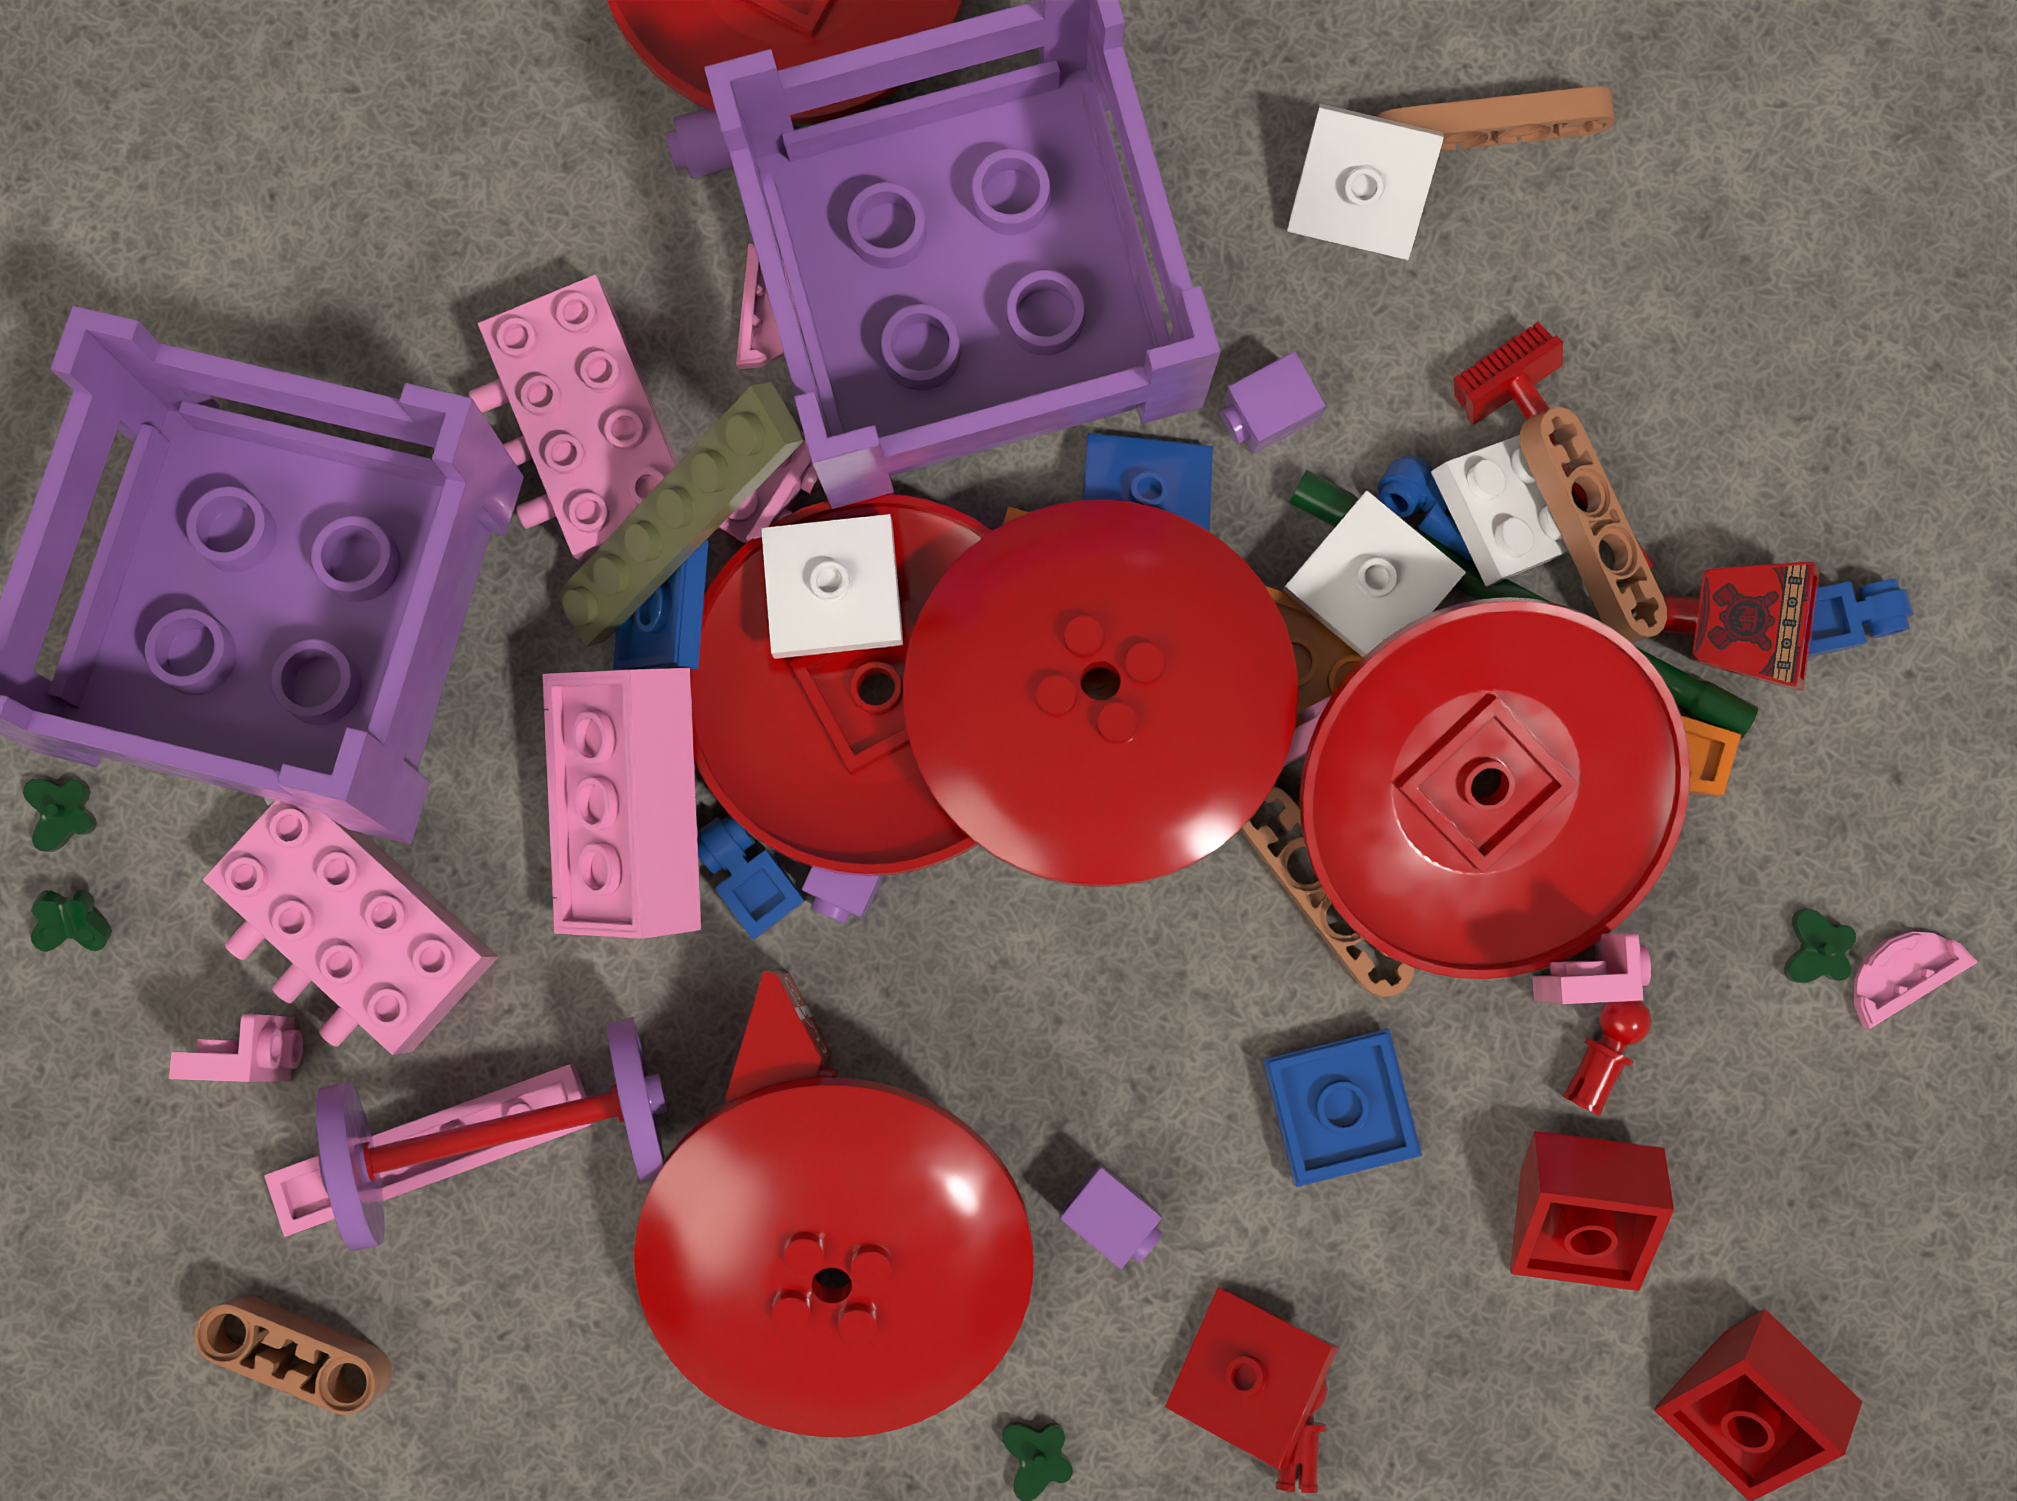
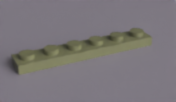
(681, 512)

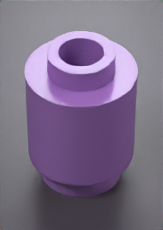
(698, 144)

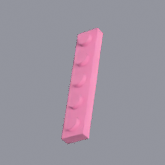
(304, 1202)

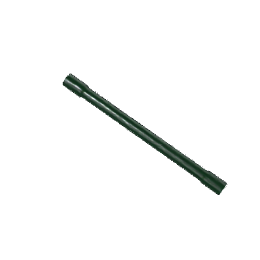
(1696, 696)

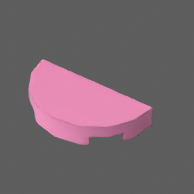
(758, 333)
(1904, 971)

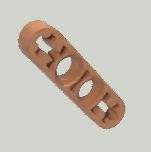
(1507, 117)
(1600, 522)
(1315, 902)

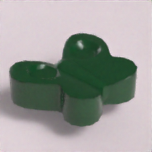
(60, 812)
(68, 919)
(1820, 949)
(1038, 1457)

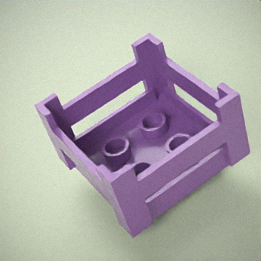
(965, 247)
(261, 588)

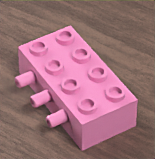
(578, 411)
(622, 802)
(347, 926)

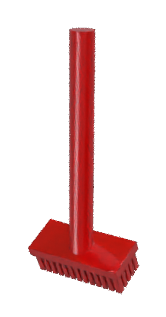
(1513, 375)

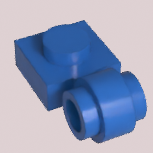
(1410, 488)
(1841, 618)
(758, 889)

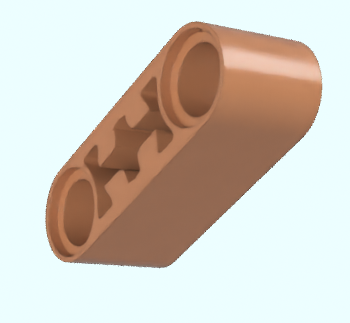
(278, 1327)

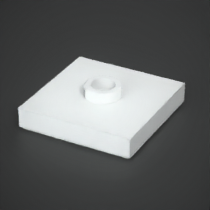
(1364, 181)
(1372, 576)
(832, 586)

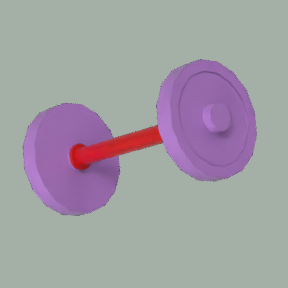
(353, 1165)

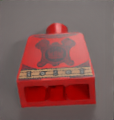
(1751, 620)

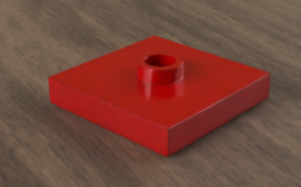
(1251, 1378)

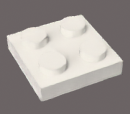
(1499, 511)

